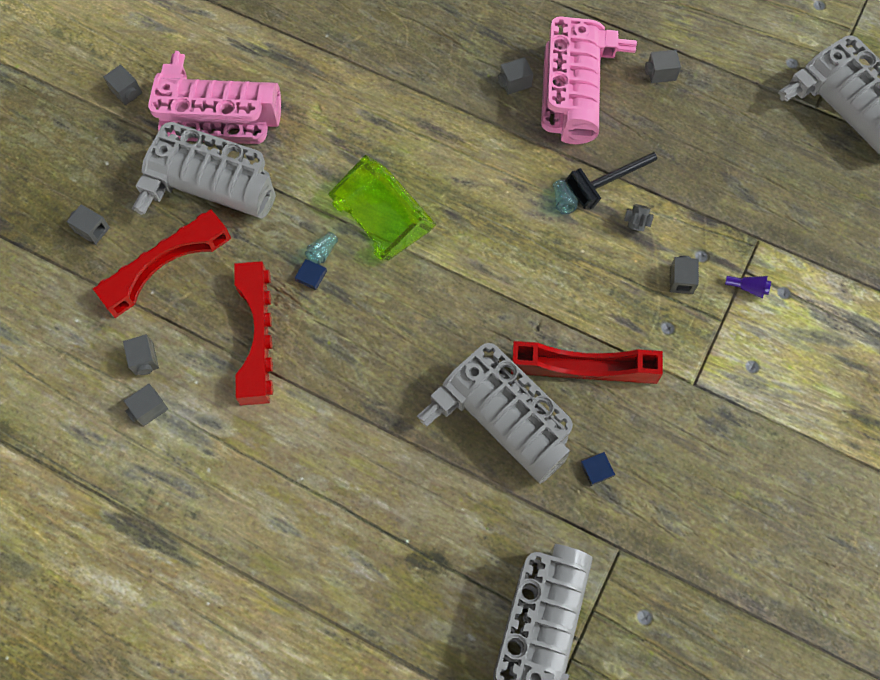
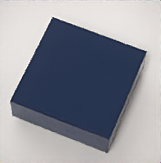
(310, 274)
(597, 468)

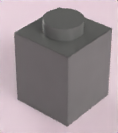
(663, 66)
(515, 76)
(122, 84)
(88, 224)
(684, 275)
(141, 355)
(145, 405)

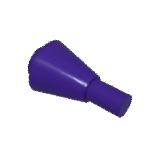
(755, 285)

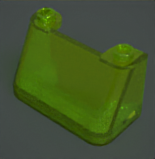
(381, 208)

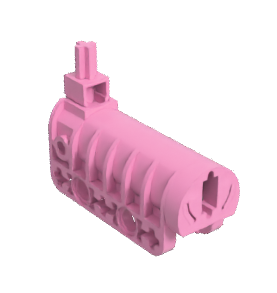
(578, 76)
(214, 104)

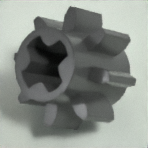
(639, 217)

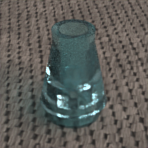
(564, 198)
(321, 248)

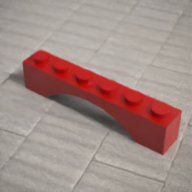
(123, 287)
(626, 366)
(253, 377)

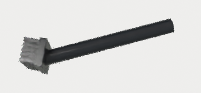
(586, 190)

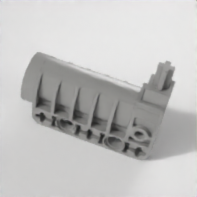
(845, 85)
(204, 172)
(506, 410)
(550, 618)

